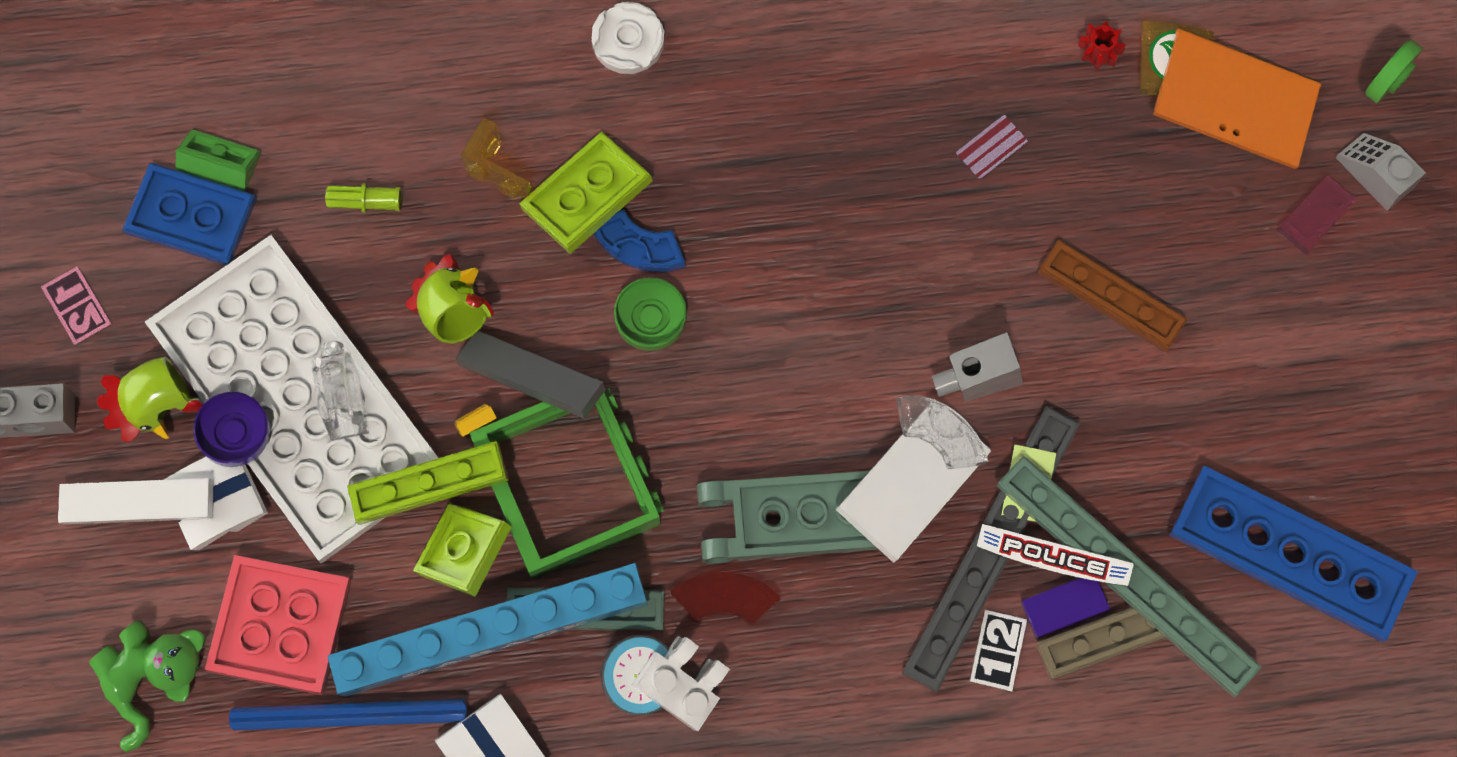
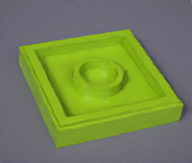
(462, 549)

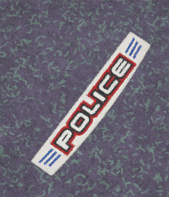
(1055, 556)

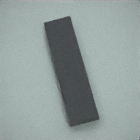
(531, 374)

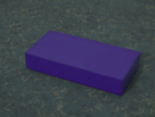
(1064, 606)

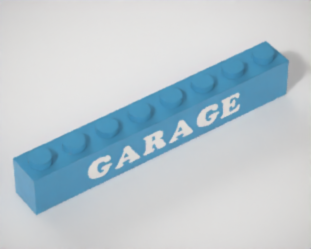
(487, 630)

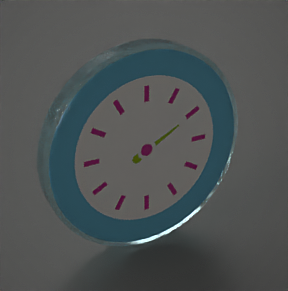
(622, 667)

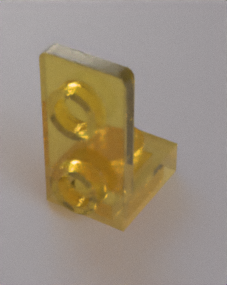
(485, 145)

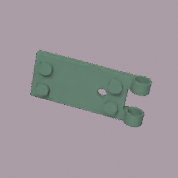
(806, 513)

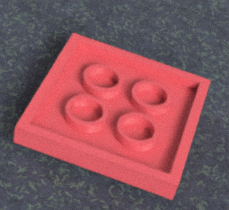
(278, 624)

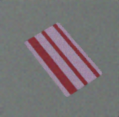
(991, 146)

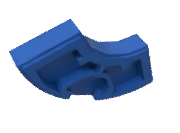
(639, 247)

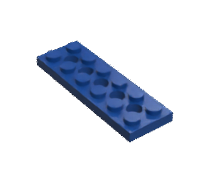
(1318, 544)

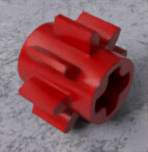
(1106, 45)

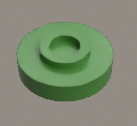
(1394, 72)
(650, 314)

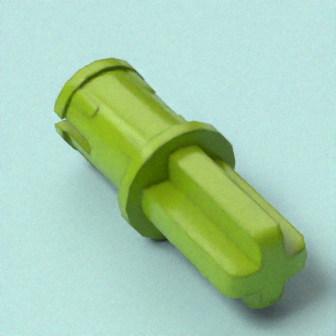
(363, 198)

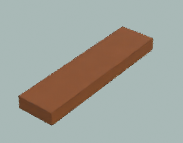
(1112, 296)

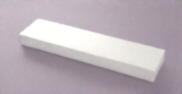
(135, 501)

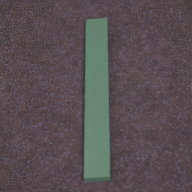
(1146, 589)

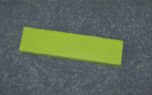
(427, 483)

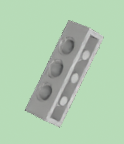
(36, 410)

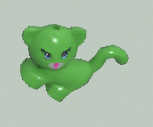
(166, 663)

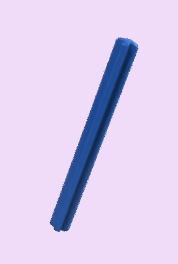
(347, 714)

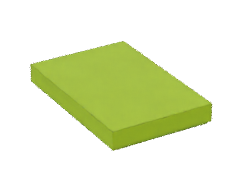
(586, 192)

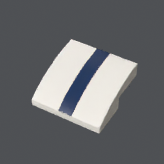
(234, 502)
(489, 733)

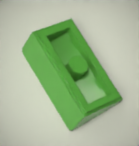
(216, 160)

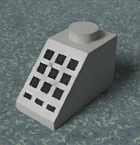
(1381, 168)

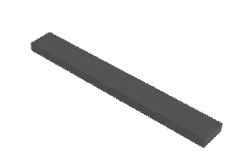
(979, 570)

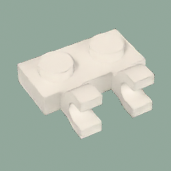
(675, 690)

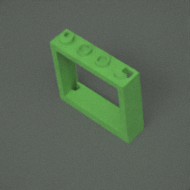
(632, 467)

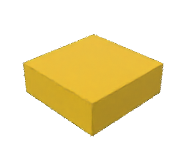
(474, 419)

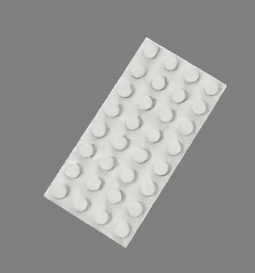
(256, 335)

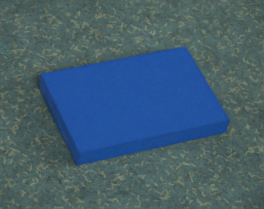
(189, 214)

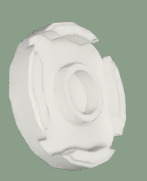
(628, 38)

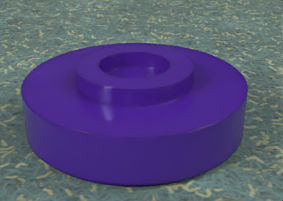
(231, 429)

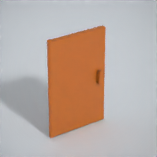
(1225, 88)

